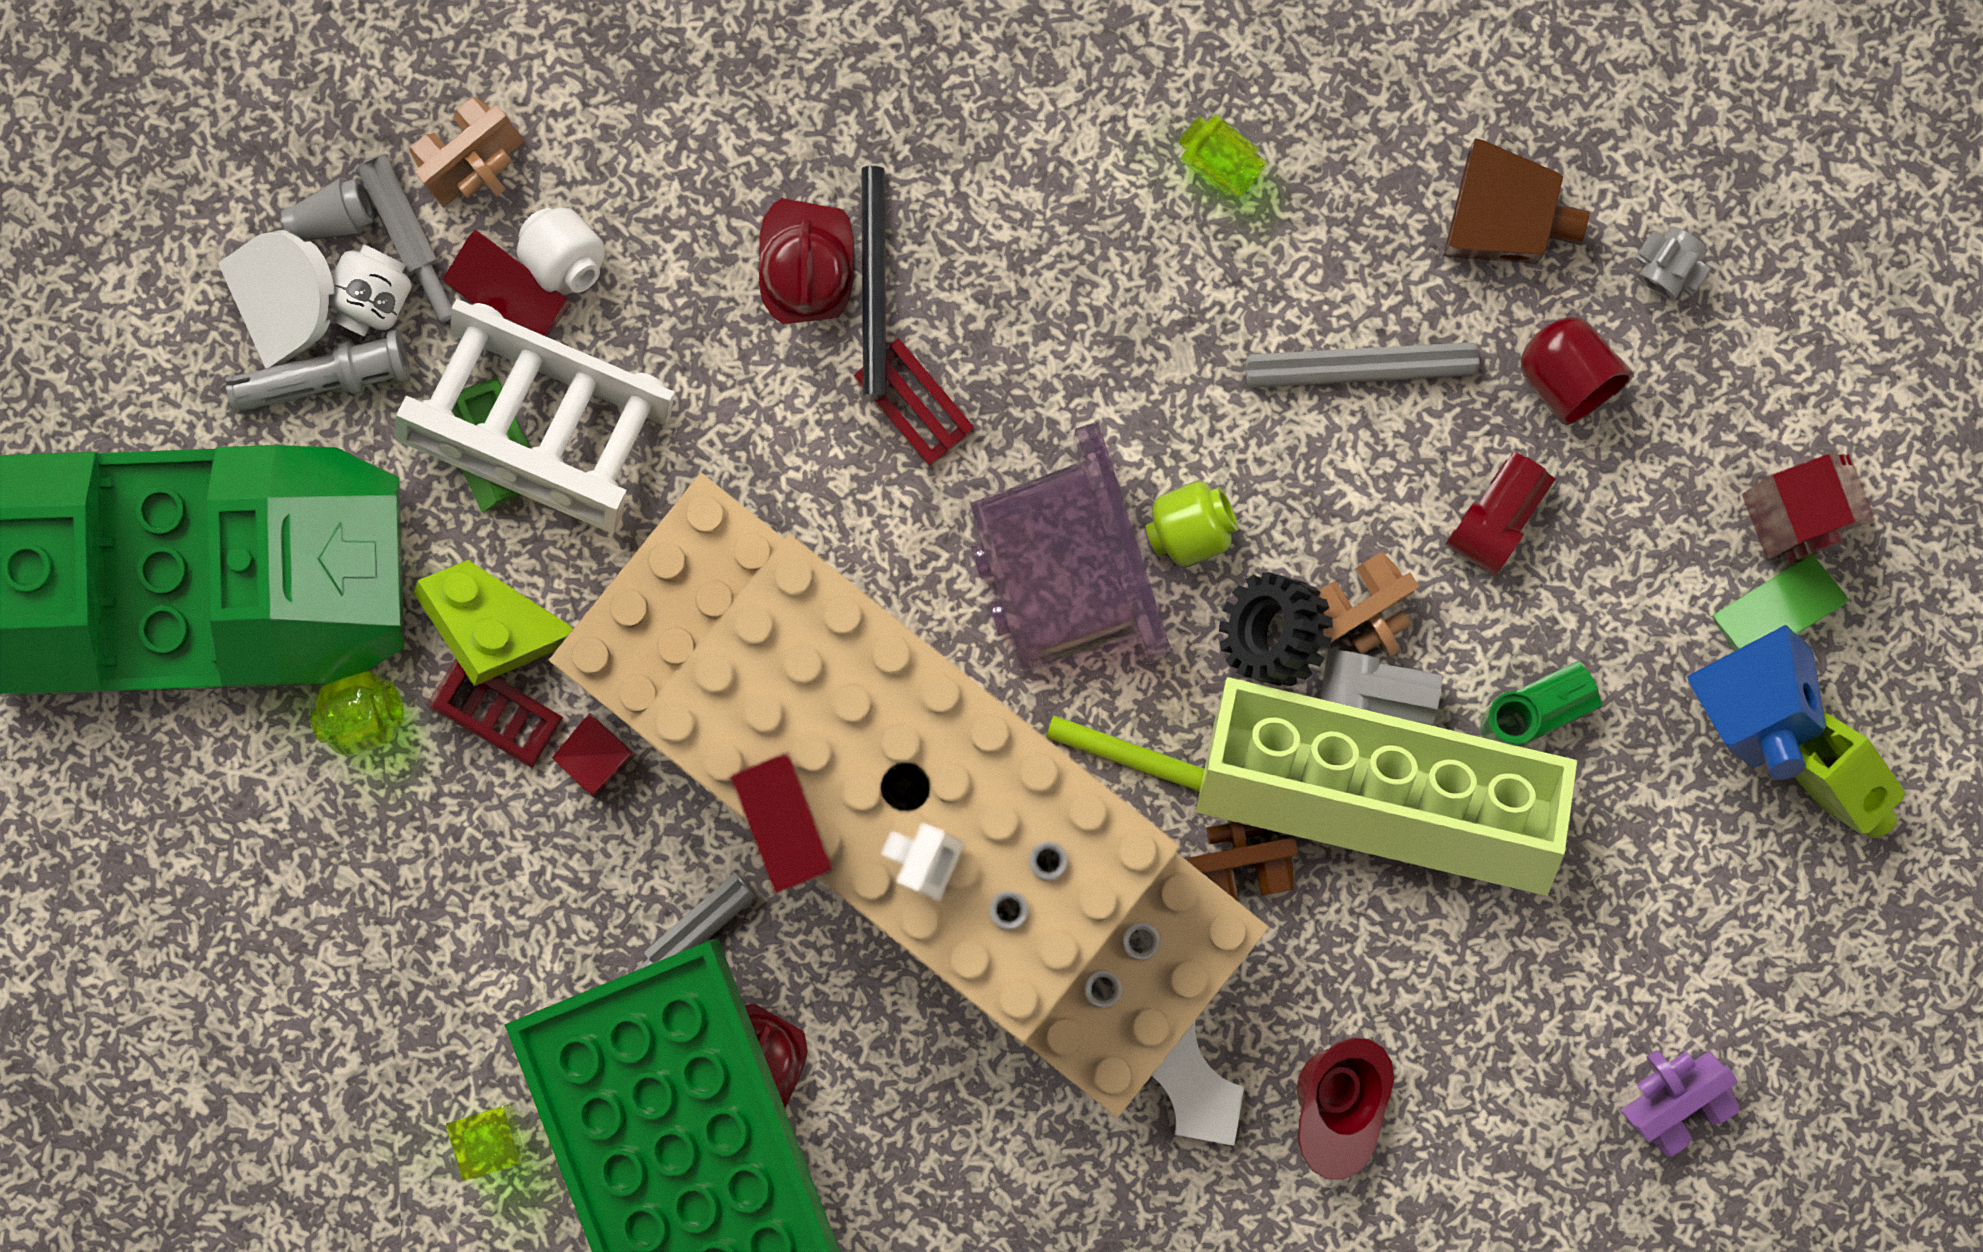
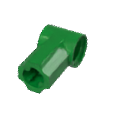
(1545, 705)

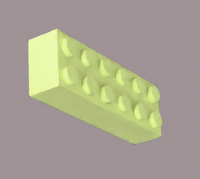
(1388, 786)

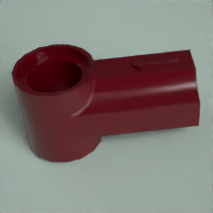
(1494, 524)

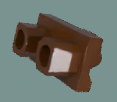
(1271, 859)

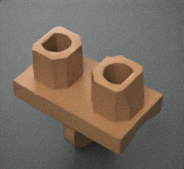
(469, 158)
(1386, 588)

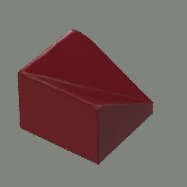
(593, 755)

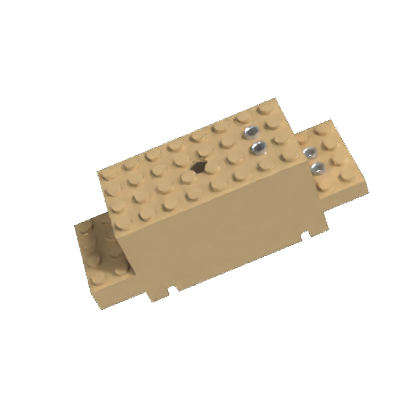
(756, 648)

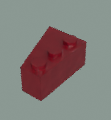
(1807, 507)

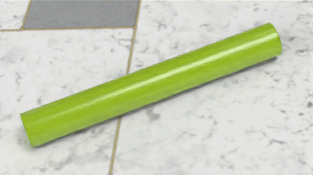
(1125, 753)

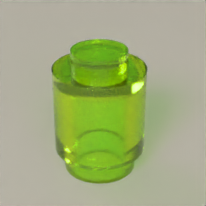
(1221, 155)

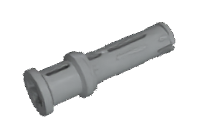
(345, 368)

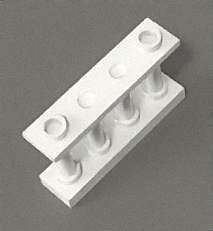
(540, 470)

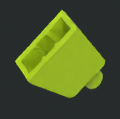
(1857, 786)

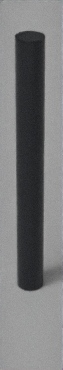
(873, 282)

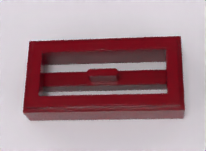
(946, 440)

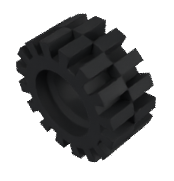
(1300, 636)

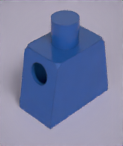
(1765, 701)

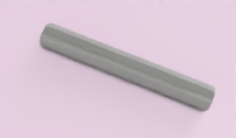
(1362, 365)

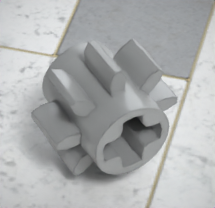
(1672, 263)

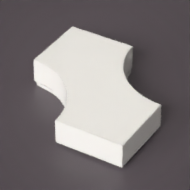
(1201, 1099)

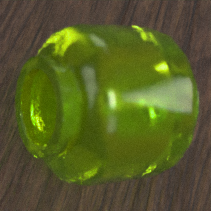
(357, 713)

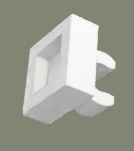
(926, 860)

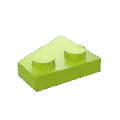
(487, 621)

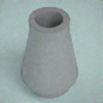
(332, 211)

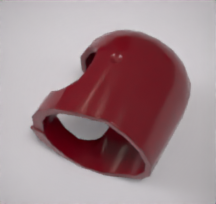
(1573, 369)

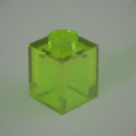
(486, 1142)

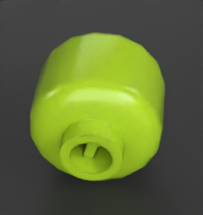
(1192, 524)

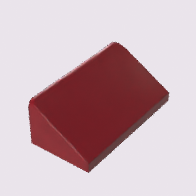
(495, 278)
(782, 823)

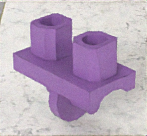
(1675, 1093)

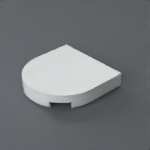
(280, 293)

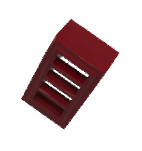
(537, 739)

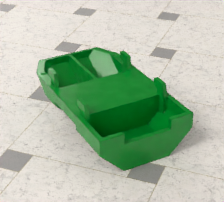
(196, 569)

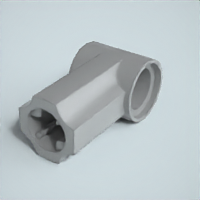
(1381, 688)

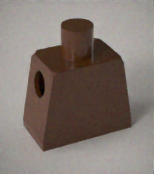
(1509, 209)

